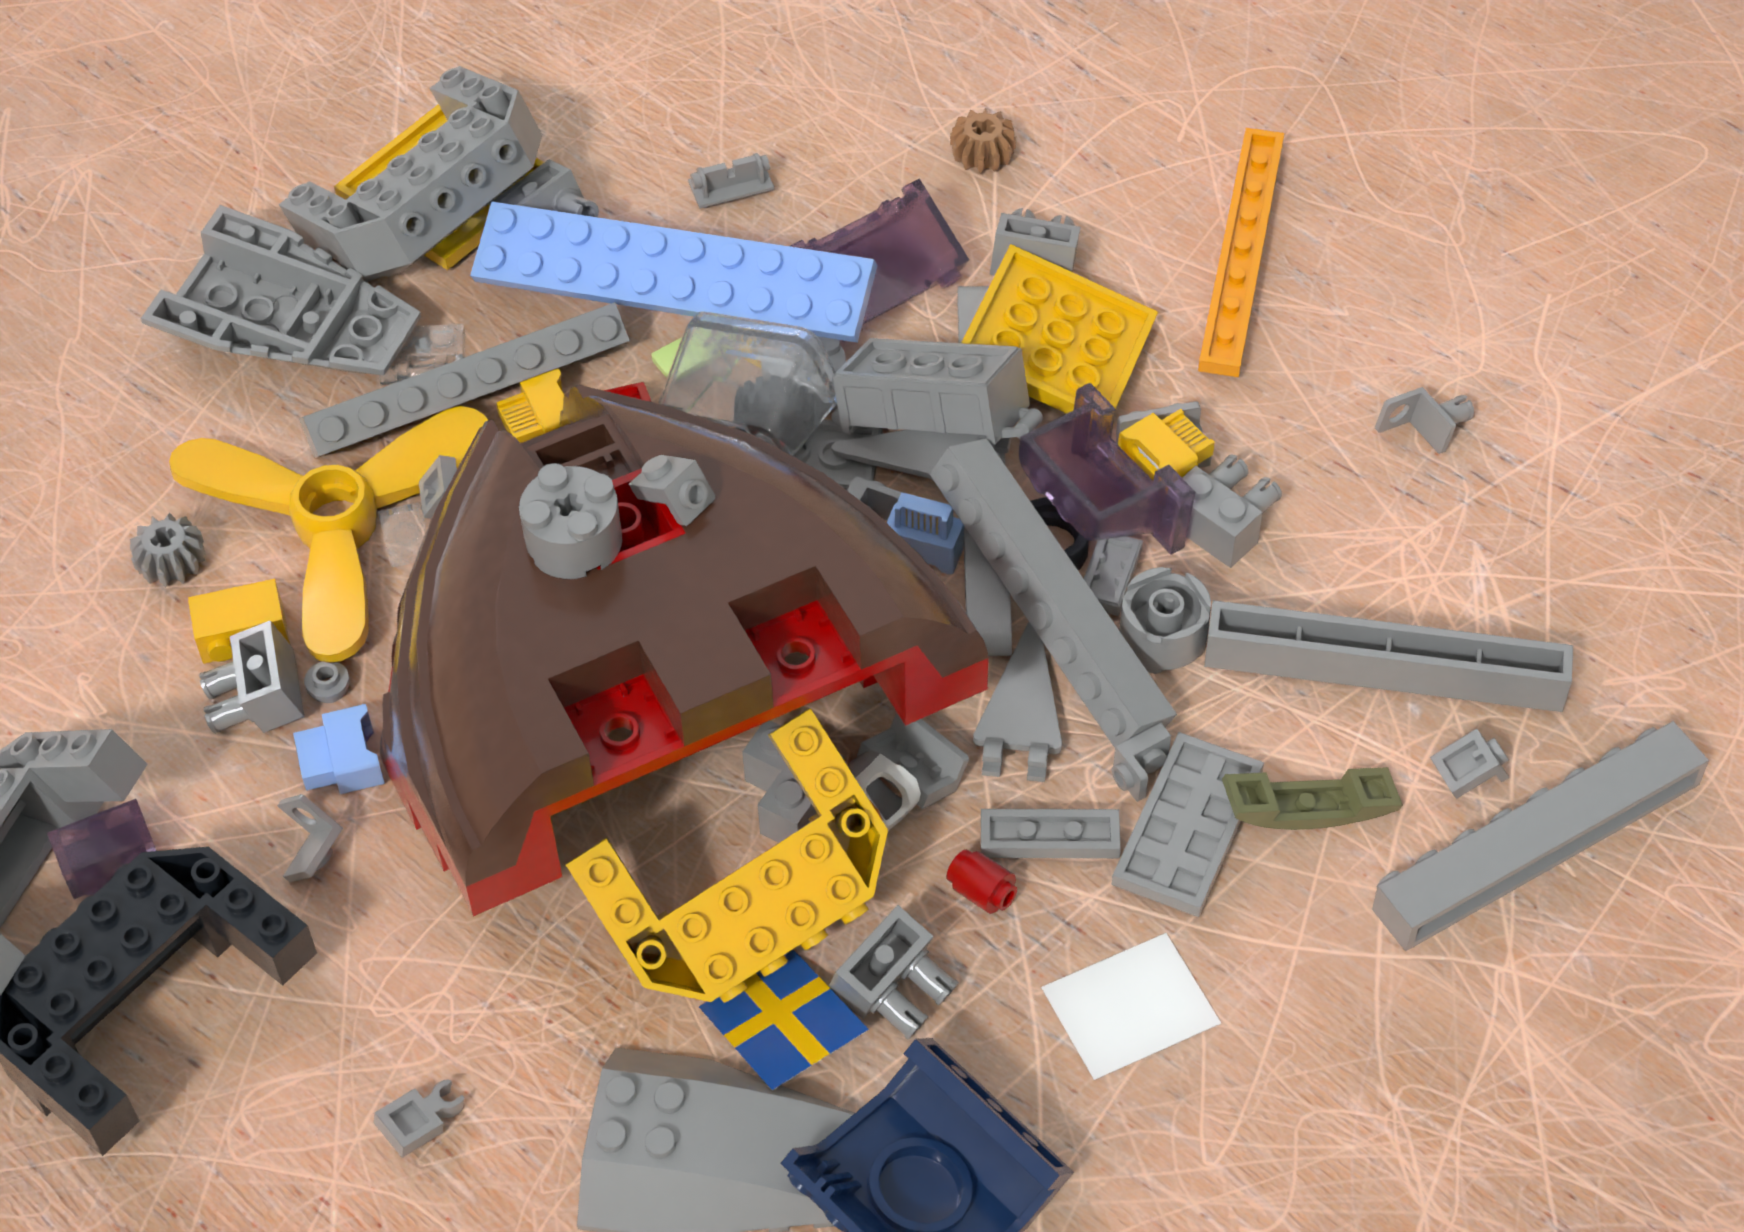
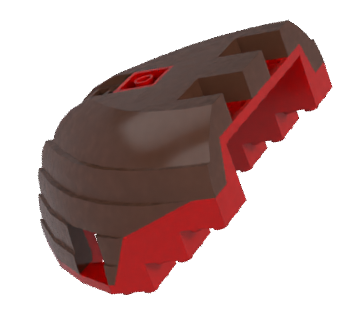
(681, 639)

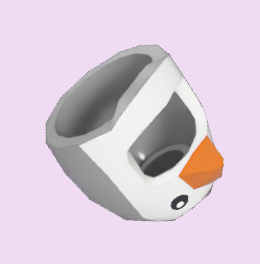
(888, 805)

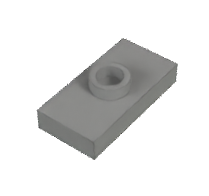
(1112, 570)

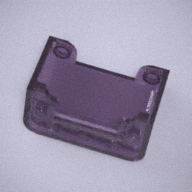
(908, 244)

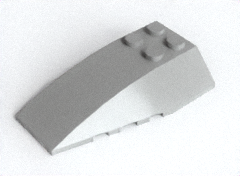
(282, 301)
(695, 1148)

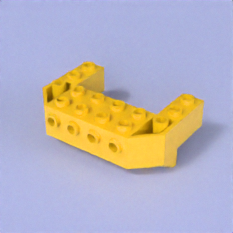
(764, 905)

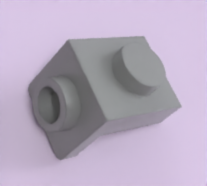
(674, 483)

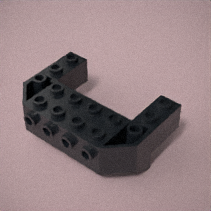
(108, 952)

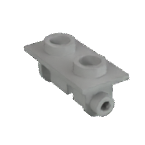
(719, 185)

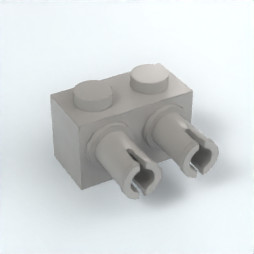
(551, 189)
(1042, 238)
(1222, 519)
(264, 679)
(890, 953)

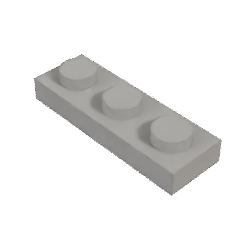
(1050, 833)

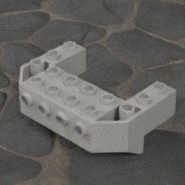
(428, 189)
(45, 786)

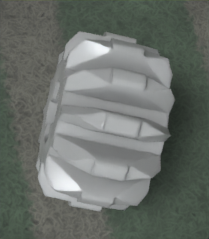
(167, 550)

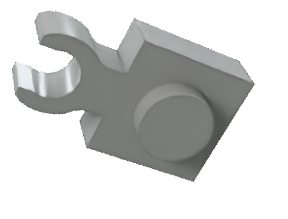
(415, 1120)

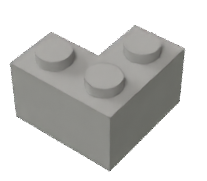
(784, 805)

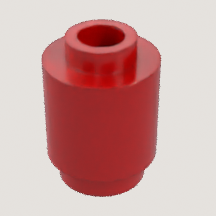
(982, 881)

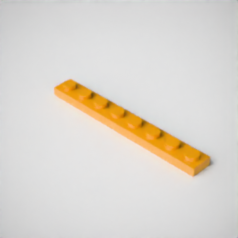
(1241, 253)

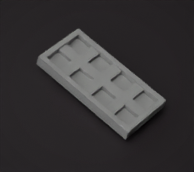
(1184, 826)

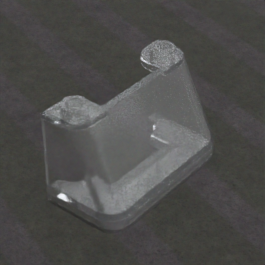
(752, 378)

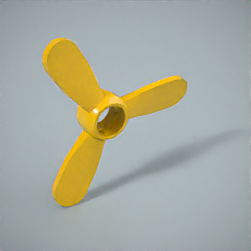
(334, 583)

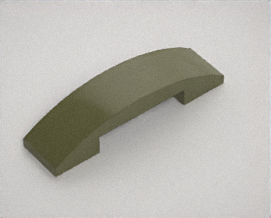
(1312, 804)

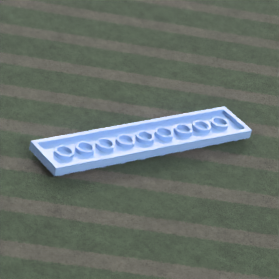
(673, 270)

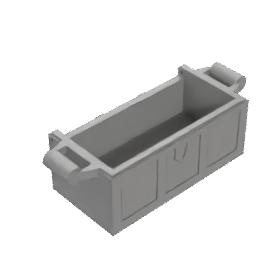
(935, 389)

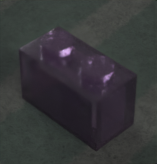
(99, 845)

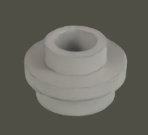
(330, 690)

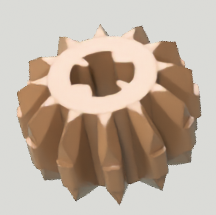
(983, 140)

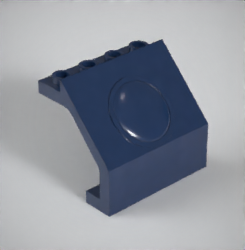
(929, 1157)

